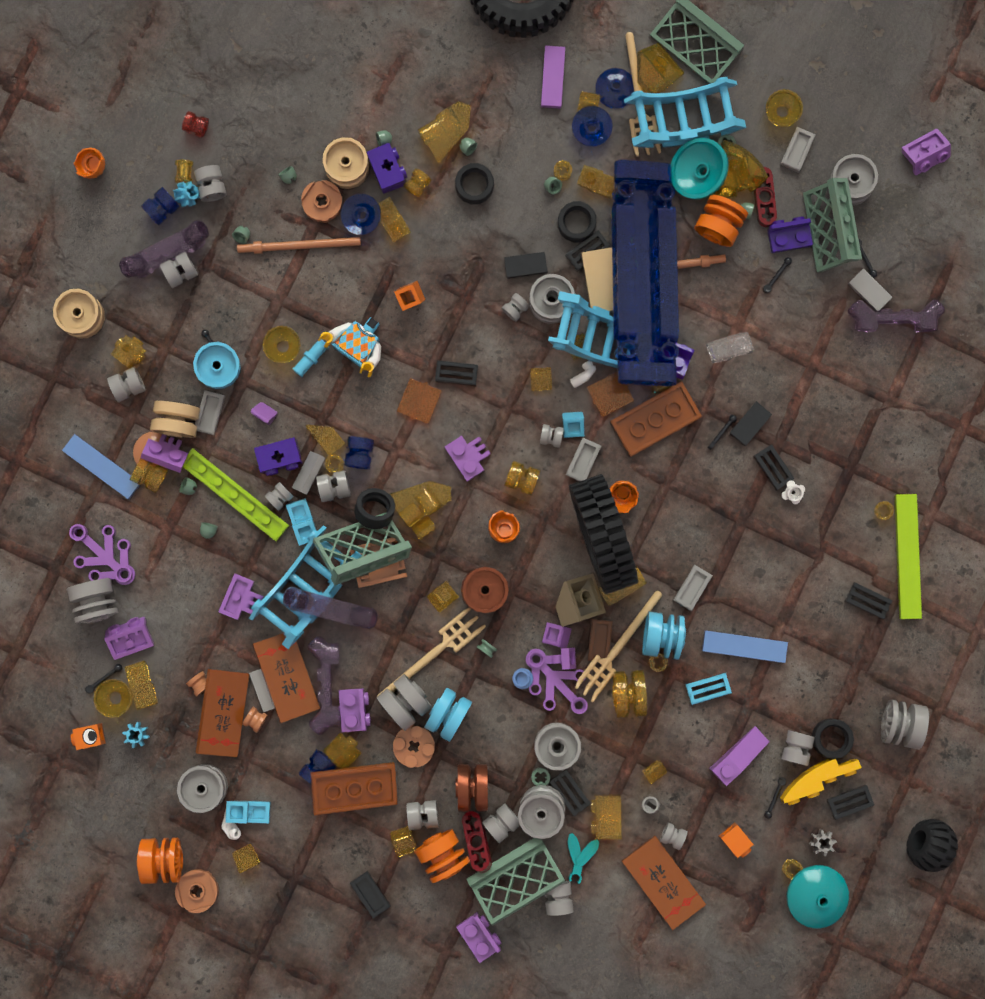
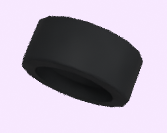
(474, 199)
(584, 207)
(371, 521)
(848, 743)

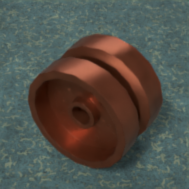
(472, 587)
(472, 787)

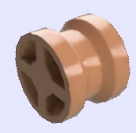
(198, 683)
(255, 719)

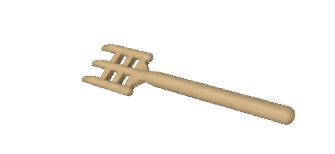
(633, 65)
(447, 642)
(606, 663)

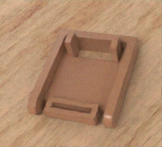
(383, 574)

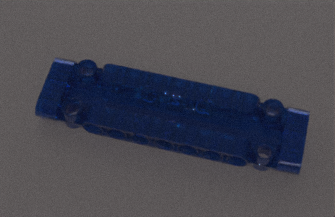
(645, 273)

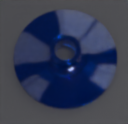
(609, 95)
(596, 117)
(351, 214)

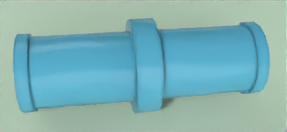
(310, 358)

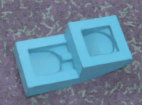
(301, 520)
(248, 812)

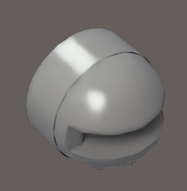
(654, 801)

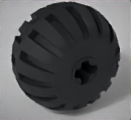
(932, 845)

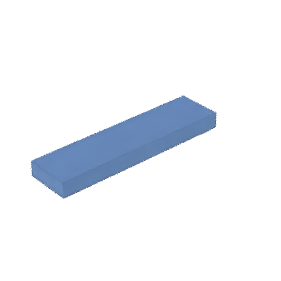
(100, 466)
(744, 646)

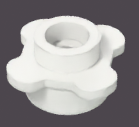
(797, 496)

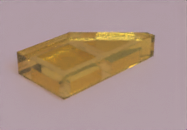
(327, 438)

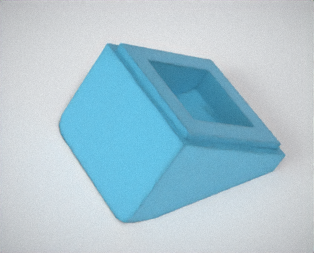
(573, 424)

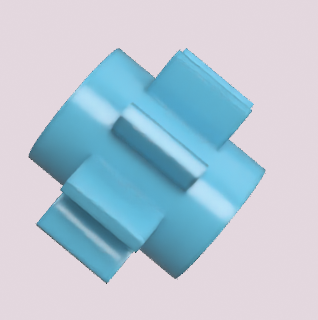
(186, 194)
(129, 734)

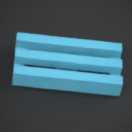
(691, 693)

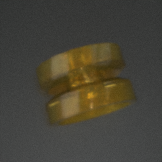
(626, 694)

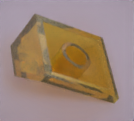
(656, 69)

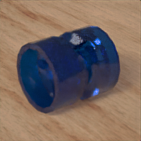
(161, 198)
(359, 452)
(318, 762)

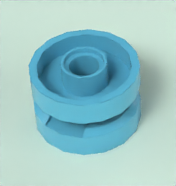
(221, 377)
(449, 715)

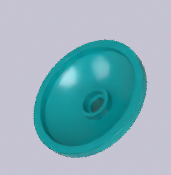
(690, 163)
(809, 888)

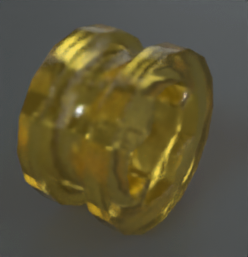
(560, 164)
(328, 462)
(889, 507)
(664, 661)
(786, 864)

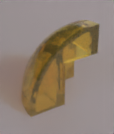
(743, 171)

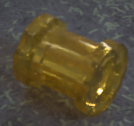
(183, 170)

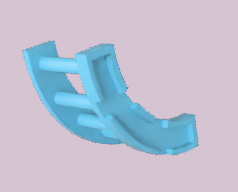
(669, 139)
(578, 307)
(291, 632)

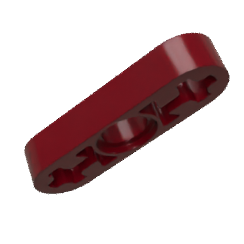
(771, 210)
(474, 858)

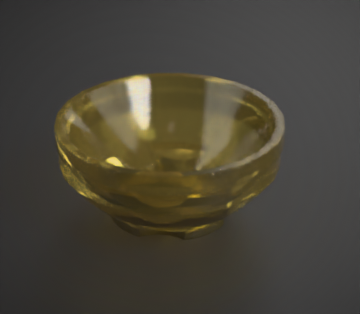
(788, 100)
(279, 334)
(102, 698)

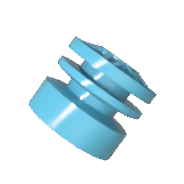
(663, 635)

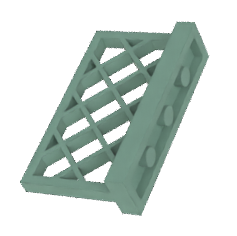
(711, 29)
(843, 221)
(364, 564)
(505, 865)

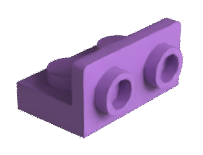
(927, 151)
(128, 637)
(353, 710)
(478, 936)

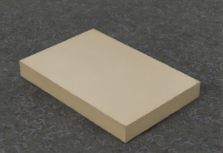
(599, 277)

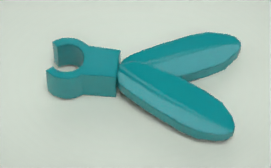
(580, 857)

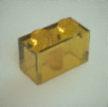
(607, 816)

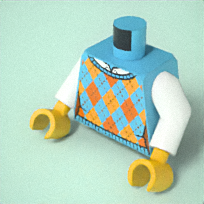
(356, 343)

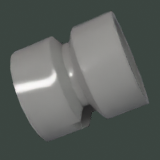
(209, 181)
(172, 273)
(126, 384)
(326, 489)
(798, 748)
(415, 818)
(501, 823)
(559, 900)

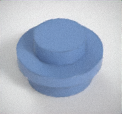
(522, 678)

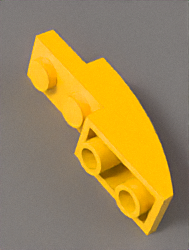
(810, 781)

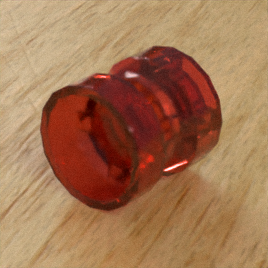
(195, 124)

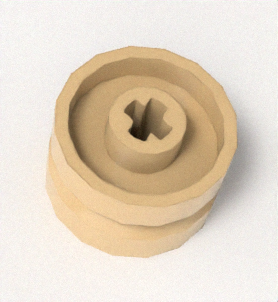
(343, 151)
(67, 317)
(174, 421)

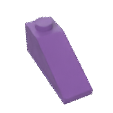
(739, 756)

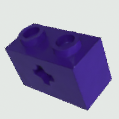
(384, 156)
(287, 448)

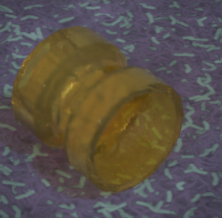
(417, 182)

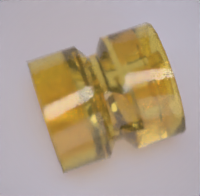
(148, 474)
(515, 474)

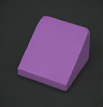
(264, 413)
(556, 635)

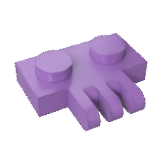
(165, 453)
(467, 456)
(239, 597)

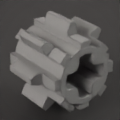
(820, 848)

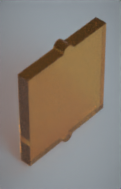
(609, 394)
(419, 401)

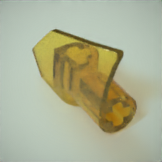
(446, 129)
(420, 500)

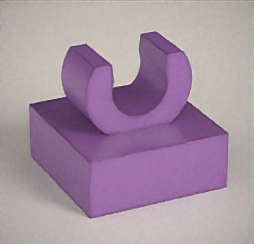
(567, 658)

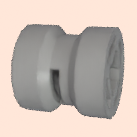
(515, 307)
(547, 434)
(279, 496)
(673, 836)

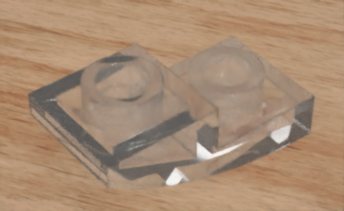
(729, 347)

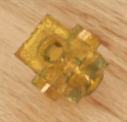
(129, 351)
(342, 751)

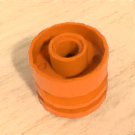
(721, 220)
(442, 856)
(156, 860)

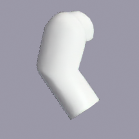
(585, 375)
(230, 829)

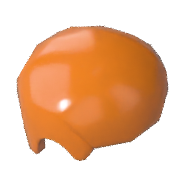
(89, 163)
(624, 495)
(503, 527)

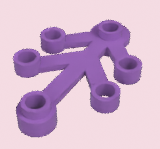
(106, 556)
(553, 678)

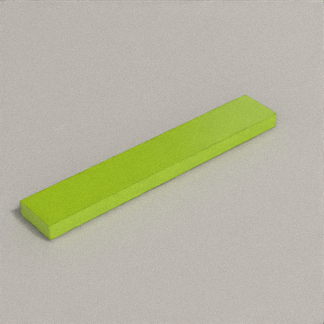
(235, 495)
(908, 556)

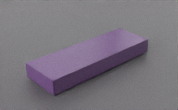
(553, 77)

